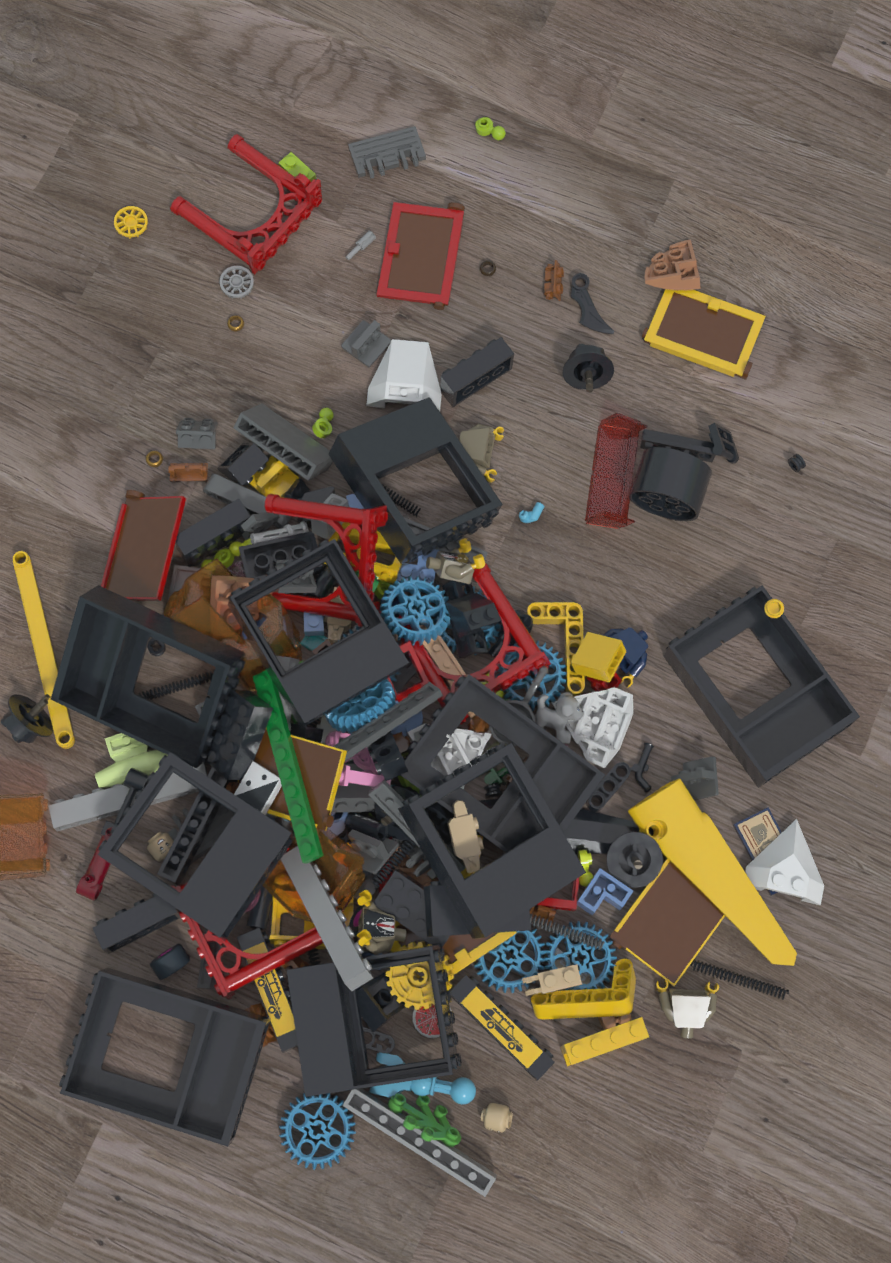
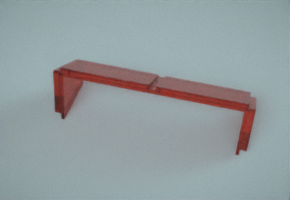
(613, 471)

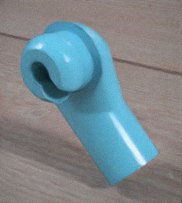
(531, 516)

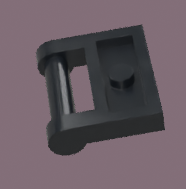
(723, 440)

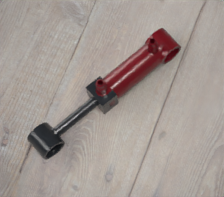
(92, 882)

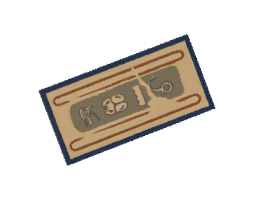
(757, 833)

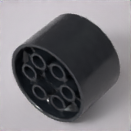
(670, 484)

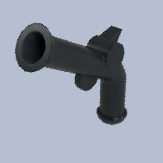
(642, 767)

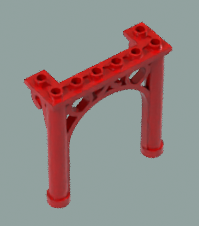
(258, 254)
(365, 522)
(512, 624)
(264, 962)

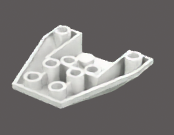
(405, 376)

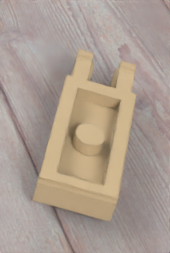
(554, 980)

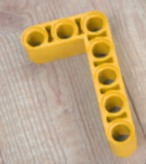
(569, 640)
(590, 1002)

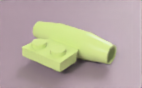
(127, 754)

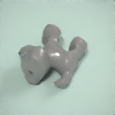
(566, 709)

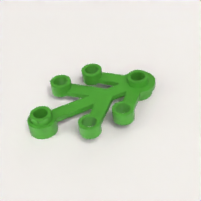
(426, 1121)

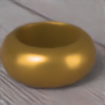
(238, 328)
(151, 454)

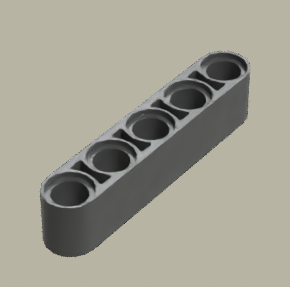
(228, 491)

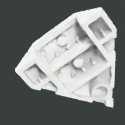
(603, 723)
(458, 750)
(787, 867)

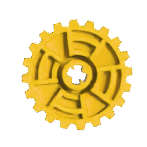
(408, 987)

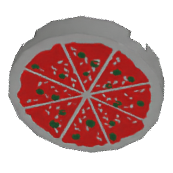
(426, 1022)

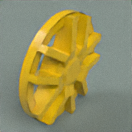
(130, 221)

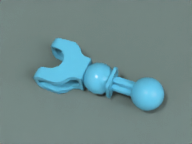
(461, 1090)

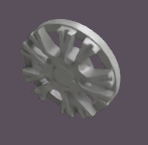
(236, 282)

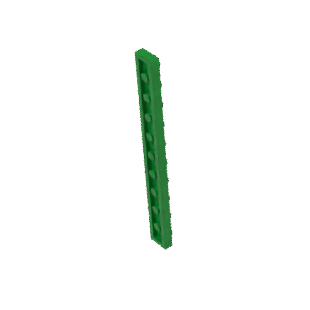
(289, 771)

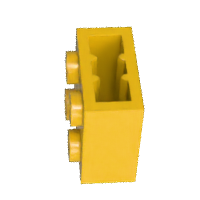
(598, 656)

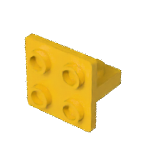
(274, 478)

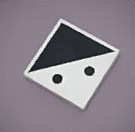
(259, 787)

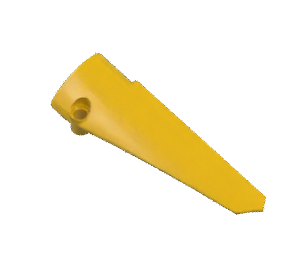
(704, 857)

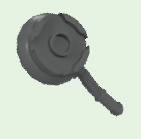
(523, 705)

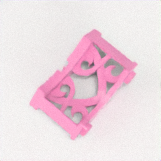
(368, 777)

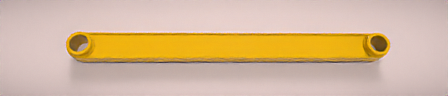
(42, 646)

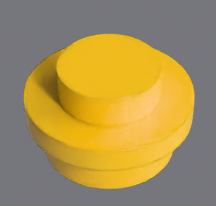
(774, 608)

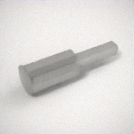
(361, 244)

